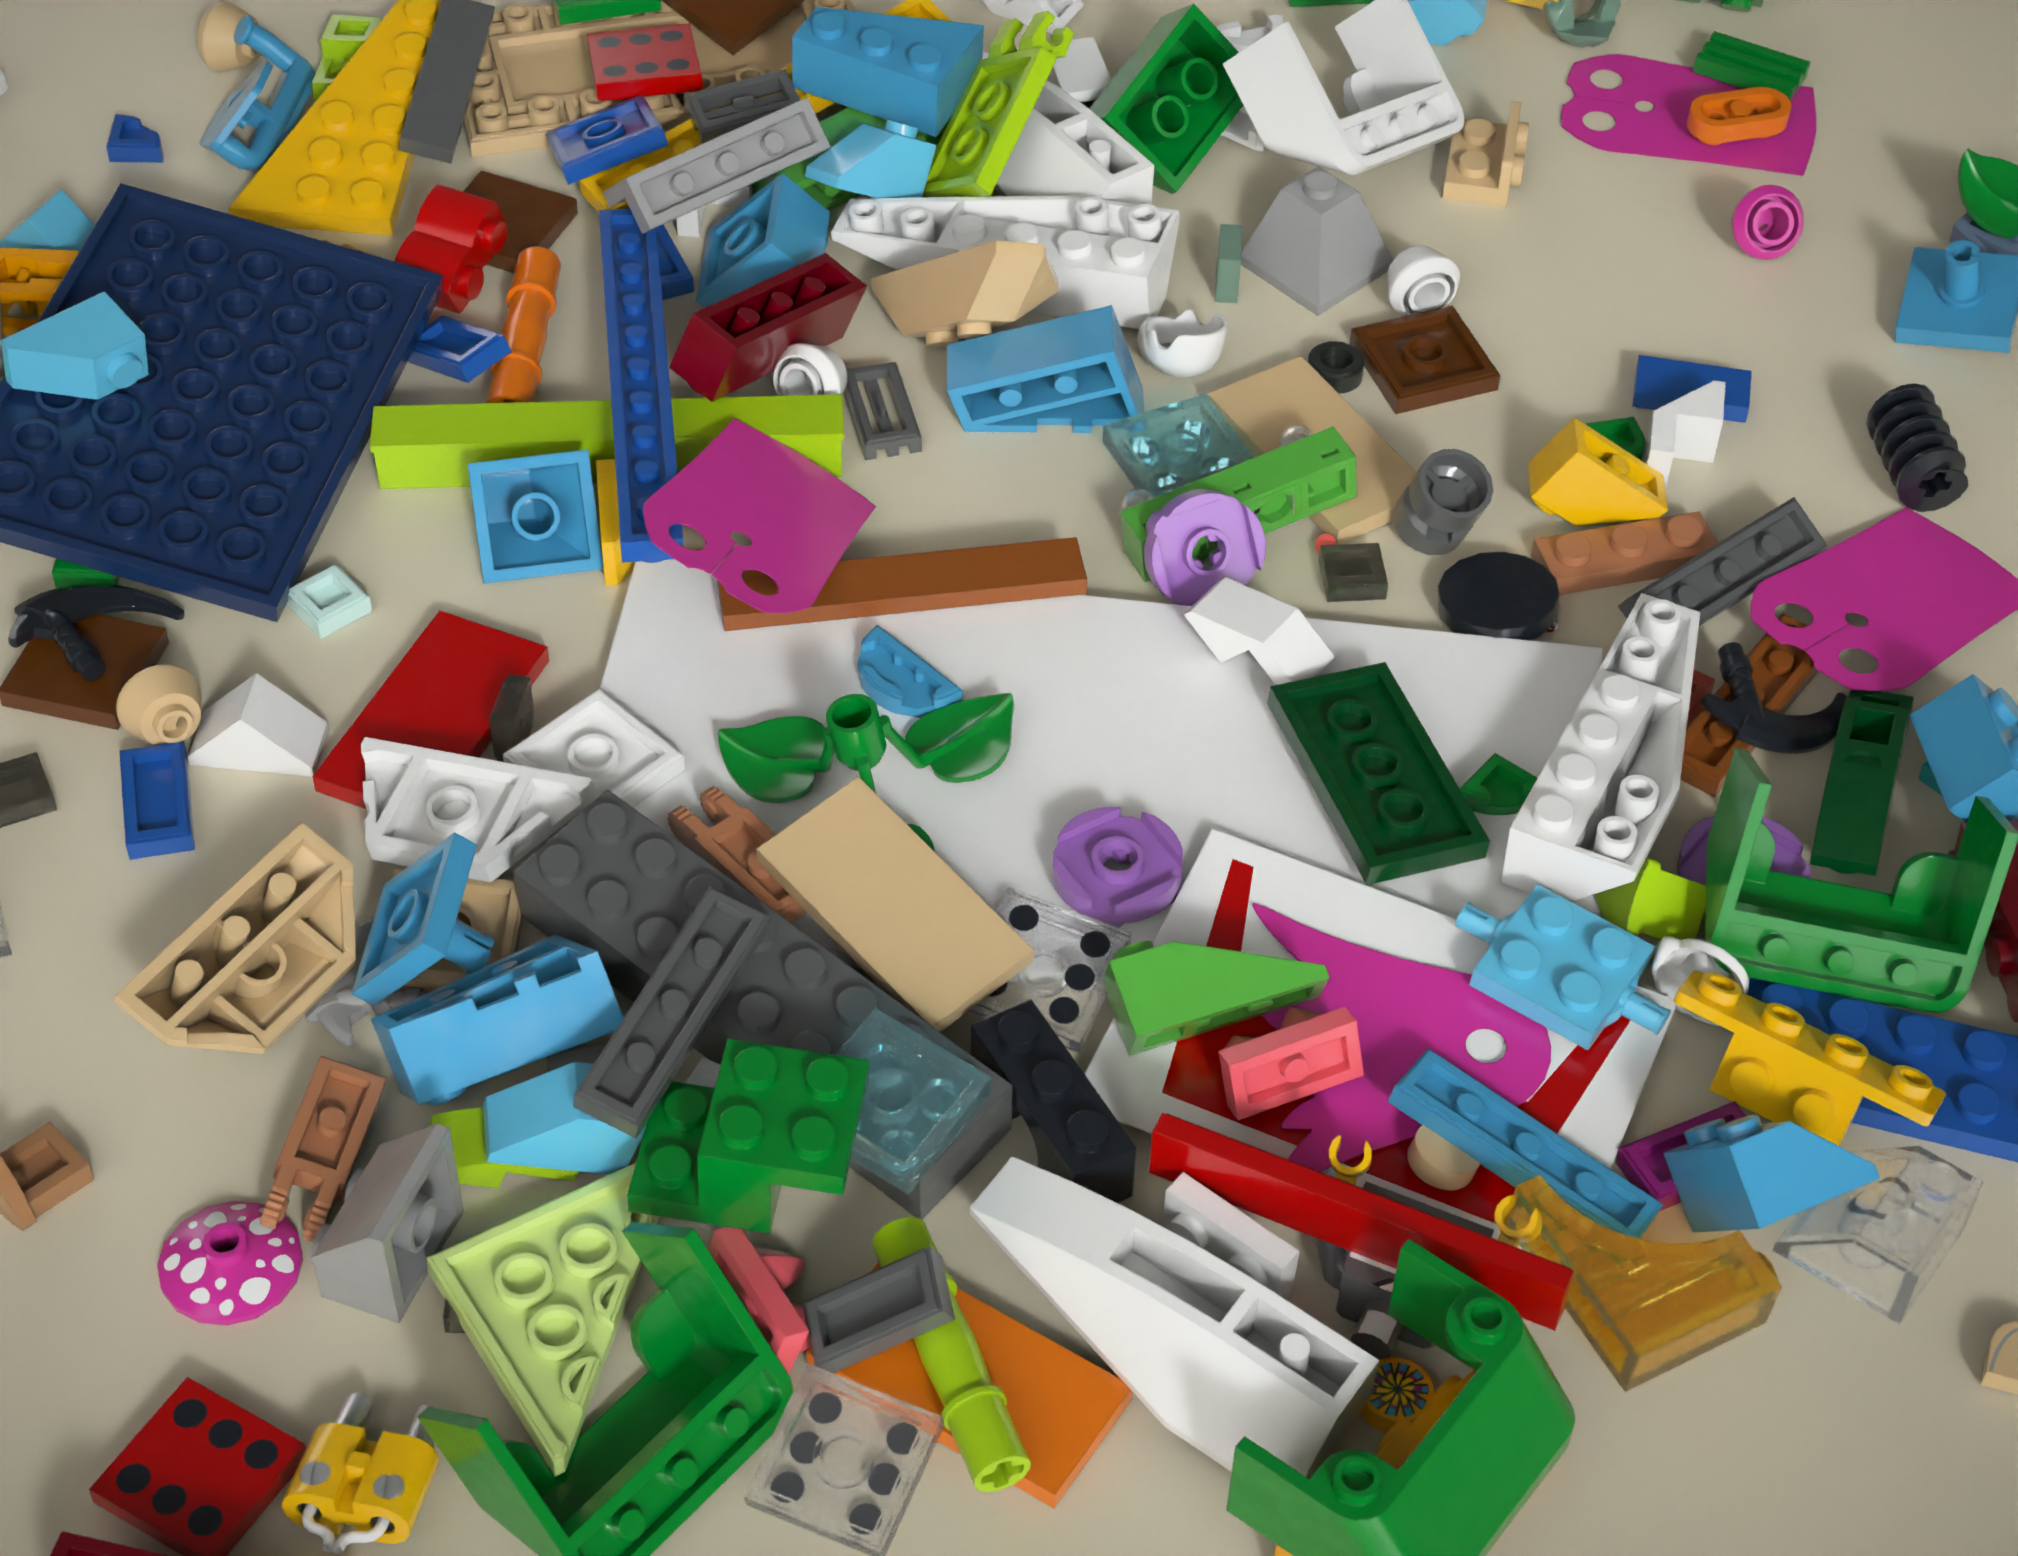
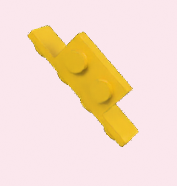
(1797, 1071)

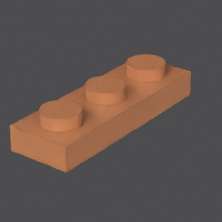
(1622, 551)

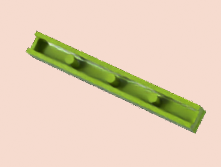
(437, 442)

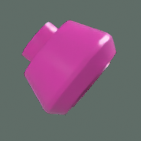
(1768, 222)

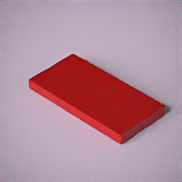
(434, 698)

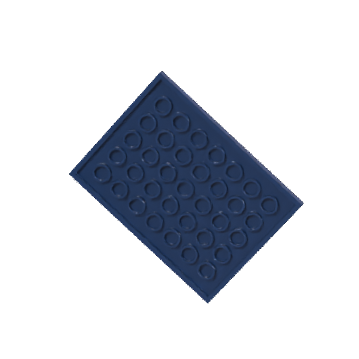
(249, 409)

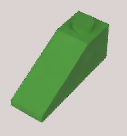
(1195, 989)

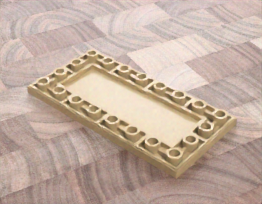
(542, 74)

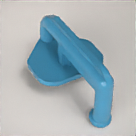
(242, 108)

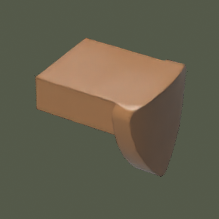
(39, 1175)

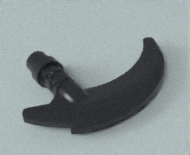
(55, 611)
(1764, 727)

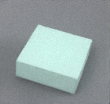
(328, 601)

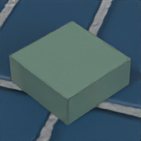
(1228, 263)

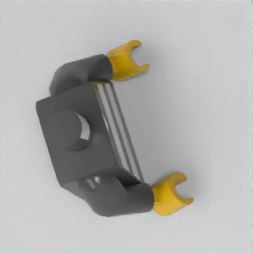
(1368, 1285)

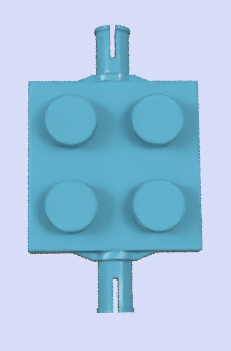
(1562, 967)

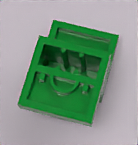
(764, 1126)

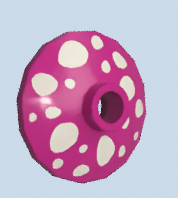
(234, 1283)

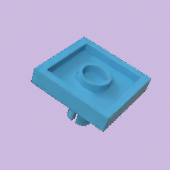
(1960, 299)
(420, 924)

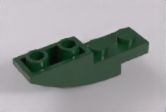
(1861, 782)

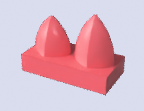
(1290, 1063)
(759, 1282)

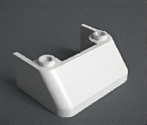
(1395, 97)

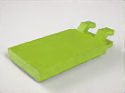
(995, 108)

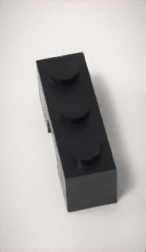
(1062, 1109)

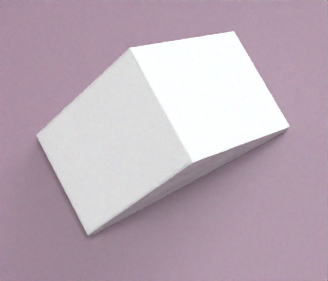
(259, 731)

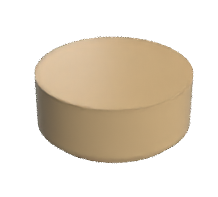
(1439, 1161)

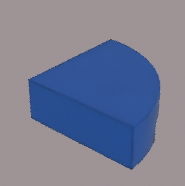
(133, 142)

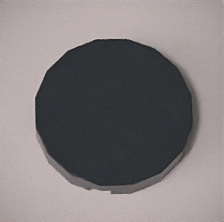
(1498, 596)

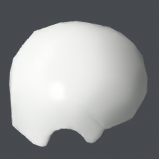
(1182, 344)

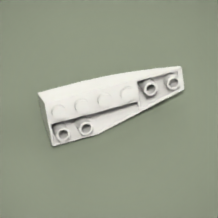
(1073, 153)
(1097, 246)
(1613, 765)
(1178, 1324)

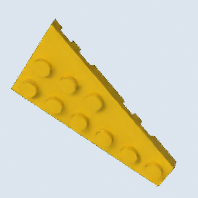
(344, 155)

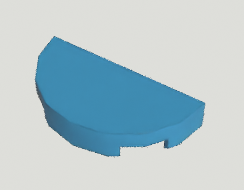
(900, 678)

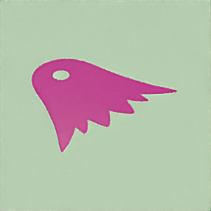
(1398, 1015)

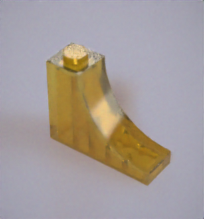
(1644, 1299)

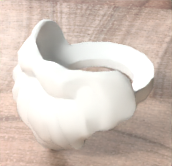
(1678, 958)

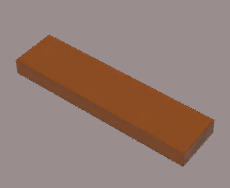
(1779, 678)

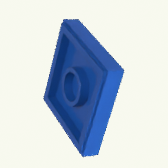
(606, 139)

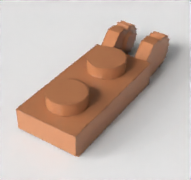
(732, 847)
(324, 1141)

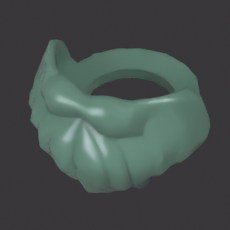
(1586, 30)

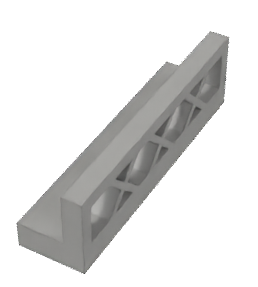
(721, 166)

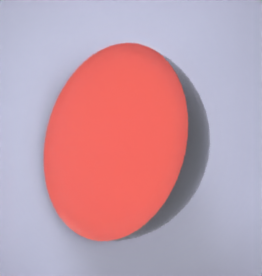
(1325, 539)

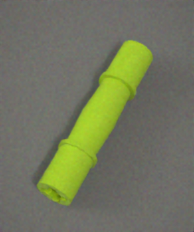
(955, 1365)

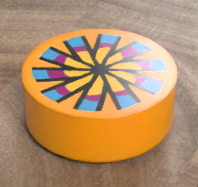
(1398, 1392)

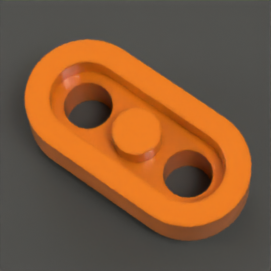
(1738, 115)

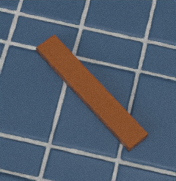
(924, 583)

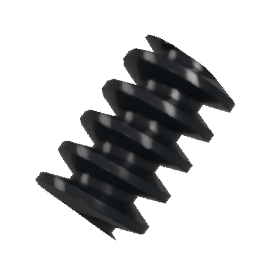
(1917, 448)

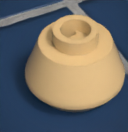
(216, 38)
(160, 704)

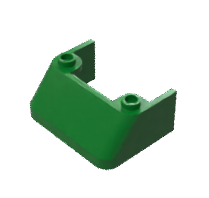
(1848, 940)
(659, 1448)
(1466, 1471)

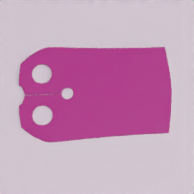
(1665, 129)
(774, 496)
(1911, 582)

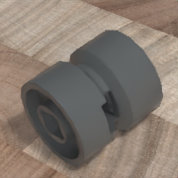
(1443, 501)

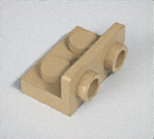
(1486, 160)

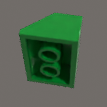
(1173, 95)

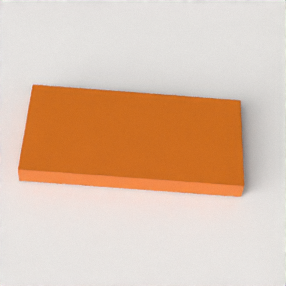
(1053, 1395)

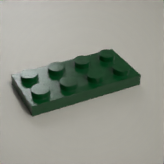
(1377, 773)

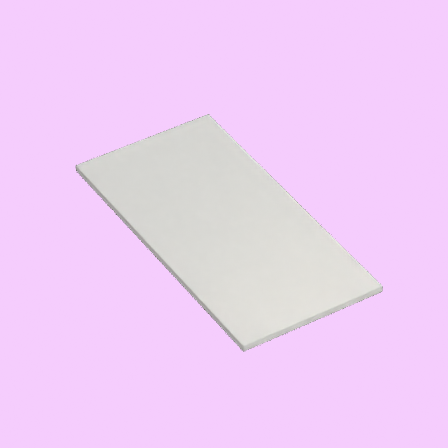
(1107, 713)

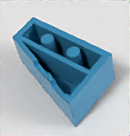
(887, 64)
(1045, 374)
(498, 1019)

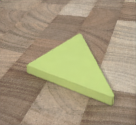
(547, 1303)

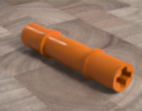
(529, 305)

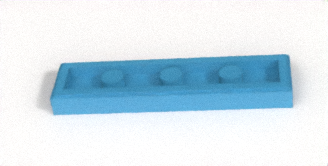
(1518, 1145)

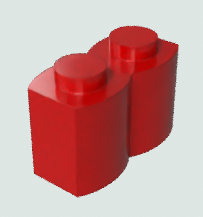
(455, 239)

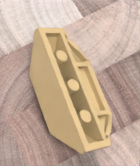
(967, 291)
(254, 954)

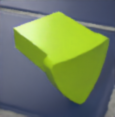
(1655, 904)

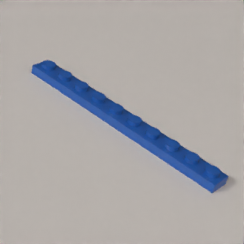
(637, 378)

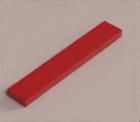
(1353, 1215)

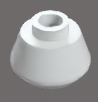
(1421, 280)
(809, 371)

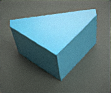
(52, 226)

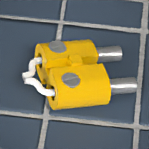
(361, 1480)

